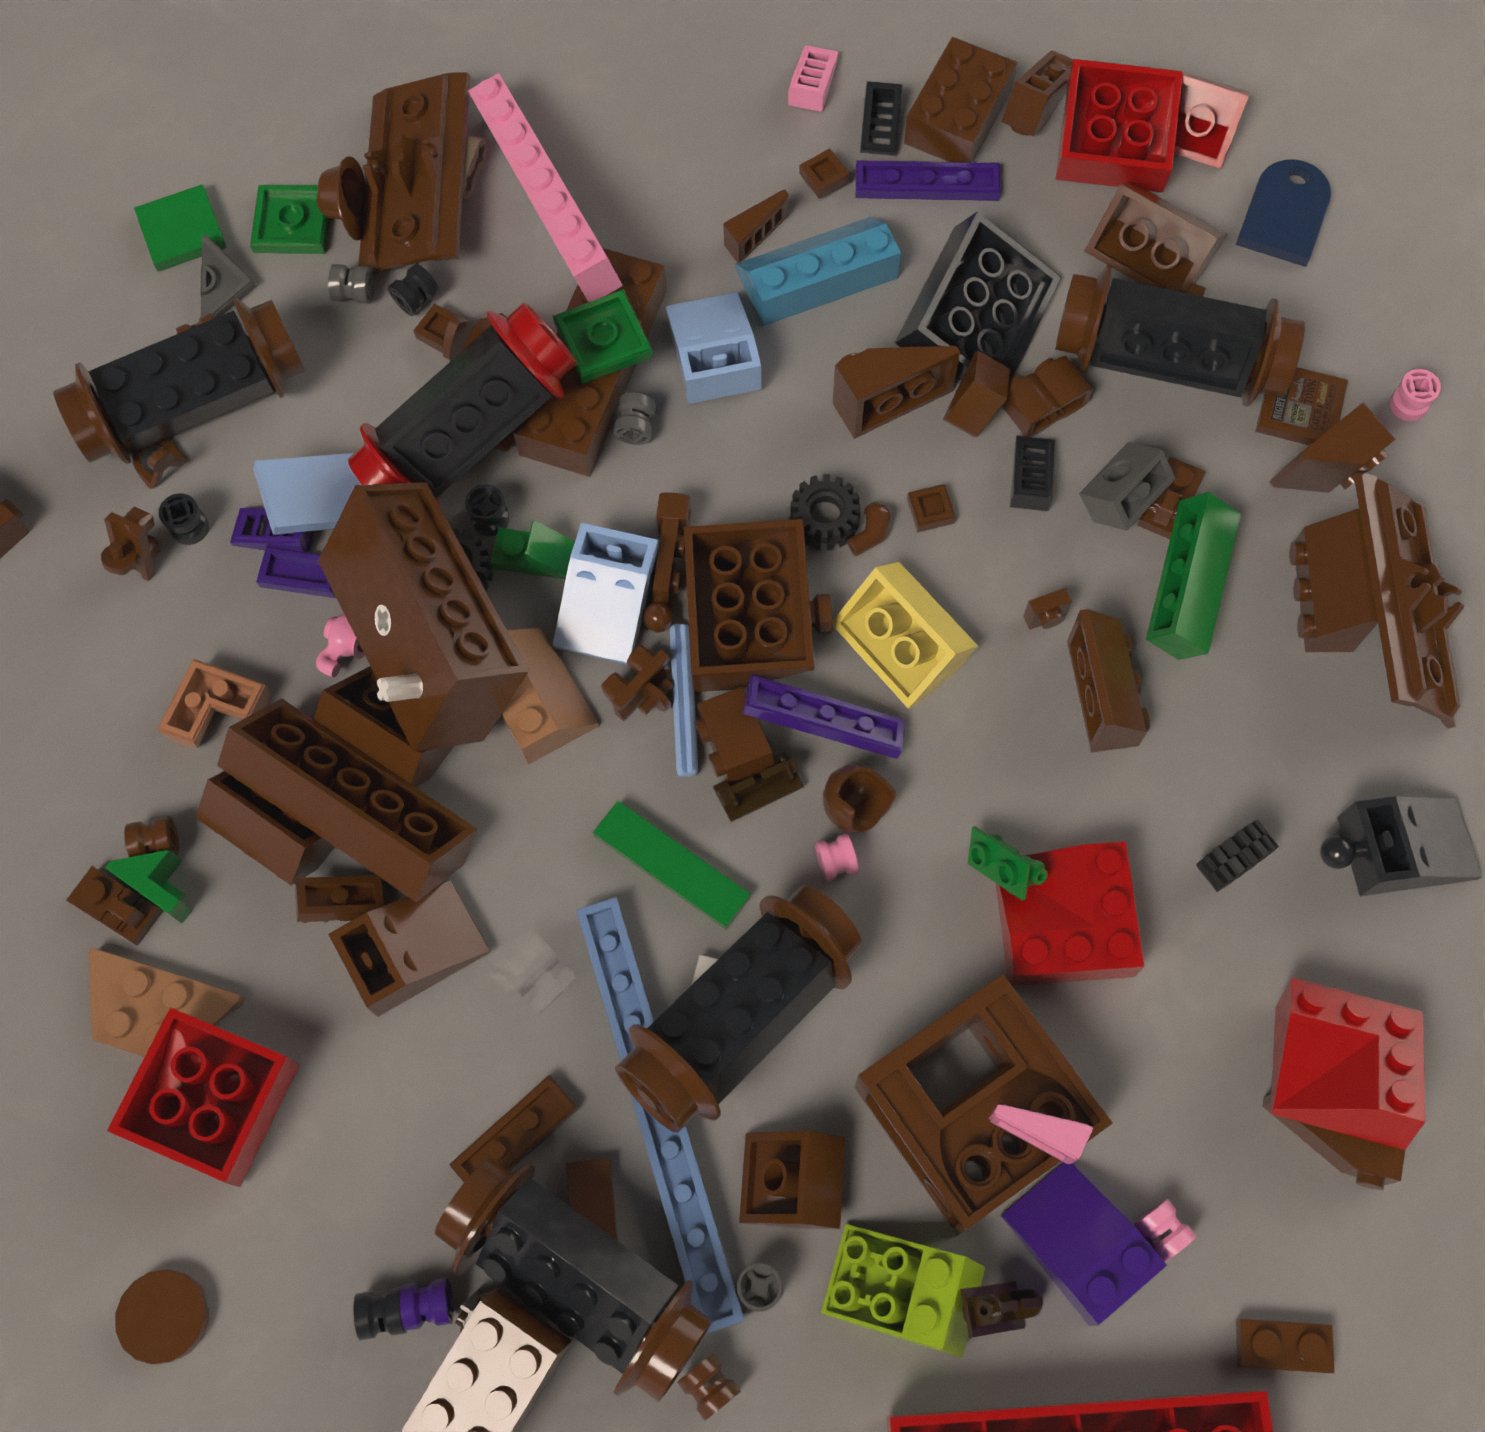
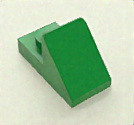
(533, 552)
(149, 877)

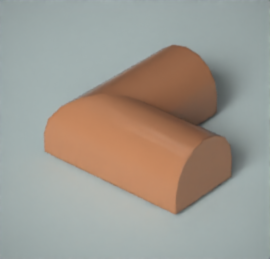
(205, 692)

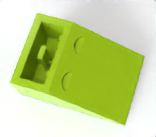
(901, 1289)

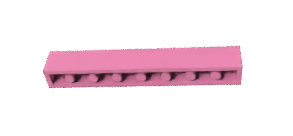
(545, 189)

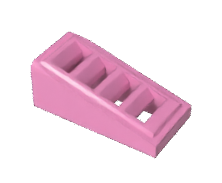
(808, 96)
(1051, 1134)

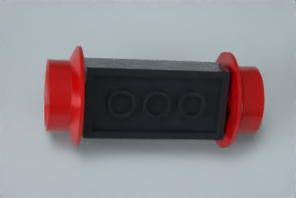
(467, 405)

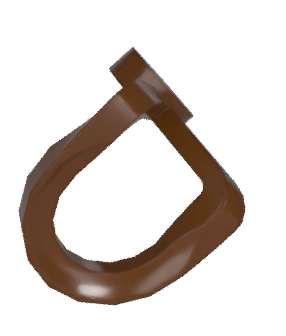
(158, 462)

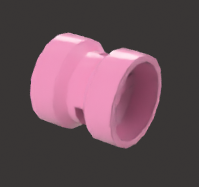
(1415, 394)
(1157, 1222)

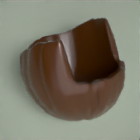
(857, 798)

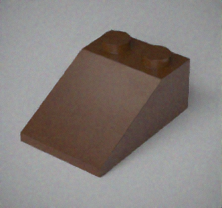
(891, 382)

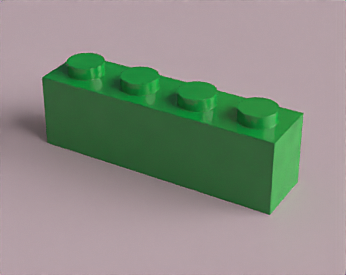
(1193, 576)

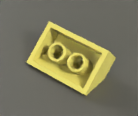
(903, 633)

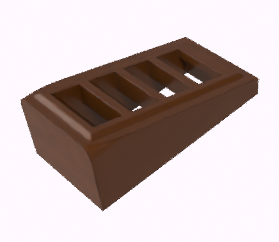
(754, 225)

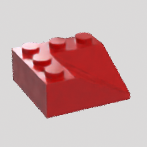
(1119, 125)
(1076, 921)
(1348, 1064)
(204, 1097)

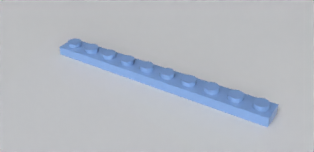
(669, 1152)

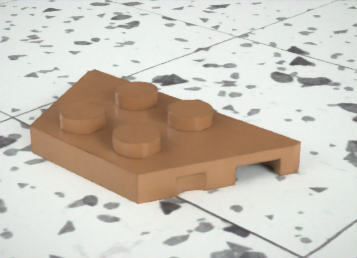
(134, 998)

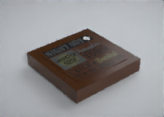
(1306, 410)

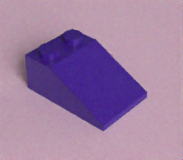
(1083, 1243)

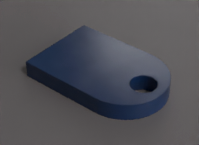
(1286, 215)

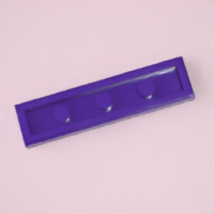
(927, 180)
(824, 716)

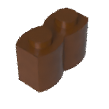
(1046, 395)

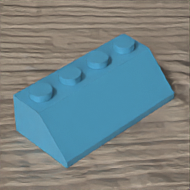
(820, 269)

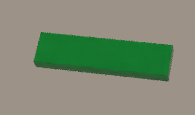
(672, 865)

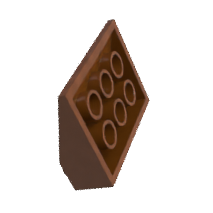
(747, 603)

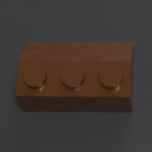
(1153, 239)
(1344, 450)
(1333, 584)
(1106, 682)
(370, 725)
(261, 829)

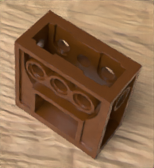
(938, 1143)

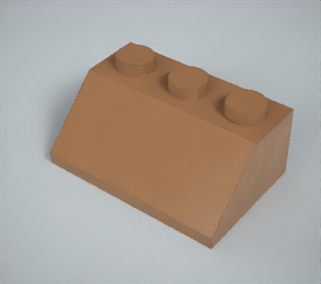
(547, 705)

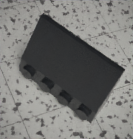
(981, 297)

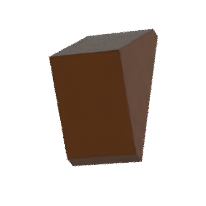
(978, 394)

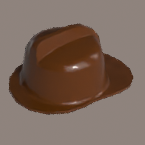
(342, 195)

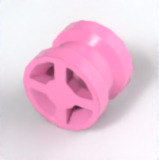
(836, 857)

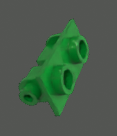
(1004, 864)

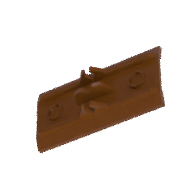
(415, 172)
(1409, 599)

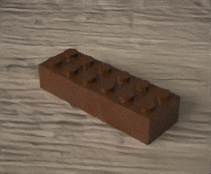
(574, 429)
(347, 798)

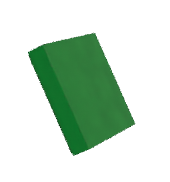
(288, 221)
(176, 226)
(603, 336)

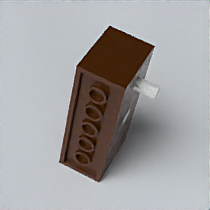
(421, 615)

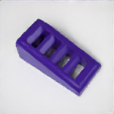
(297, 542)

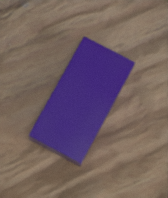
(293, 572)

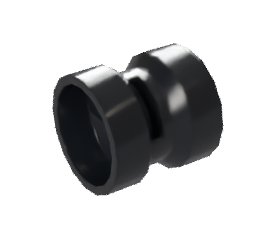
(413, 289)
(481, 503)
(183, 519)
(377, 1314)

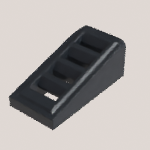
(887, 94)
(1030, 497)

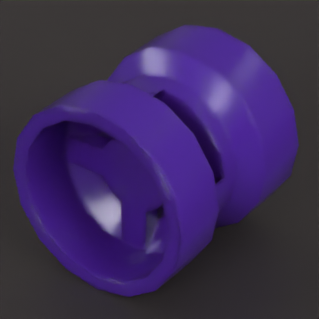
(427, 1304)

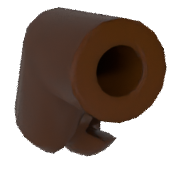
(875, 530)

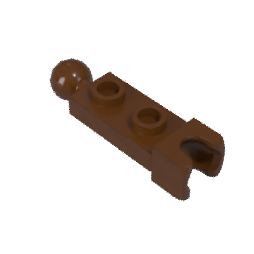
(671, 517)

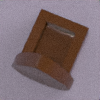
(443, 331)

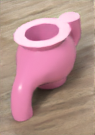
(341, 643)

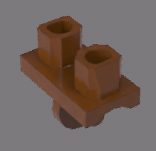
(130, 544)
(645, 689)

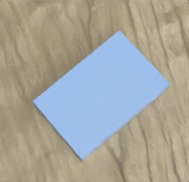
(305, 491)

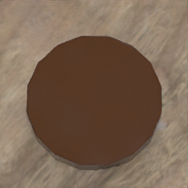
(161, 1317)

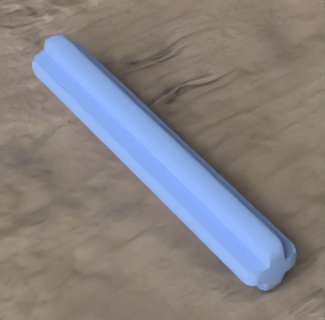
(683, 702)

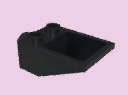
(1402, 844)

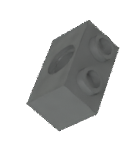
(1127, 486)

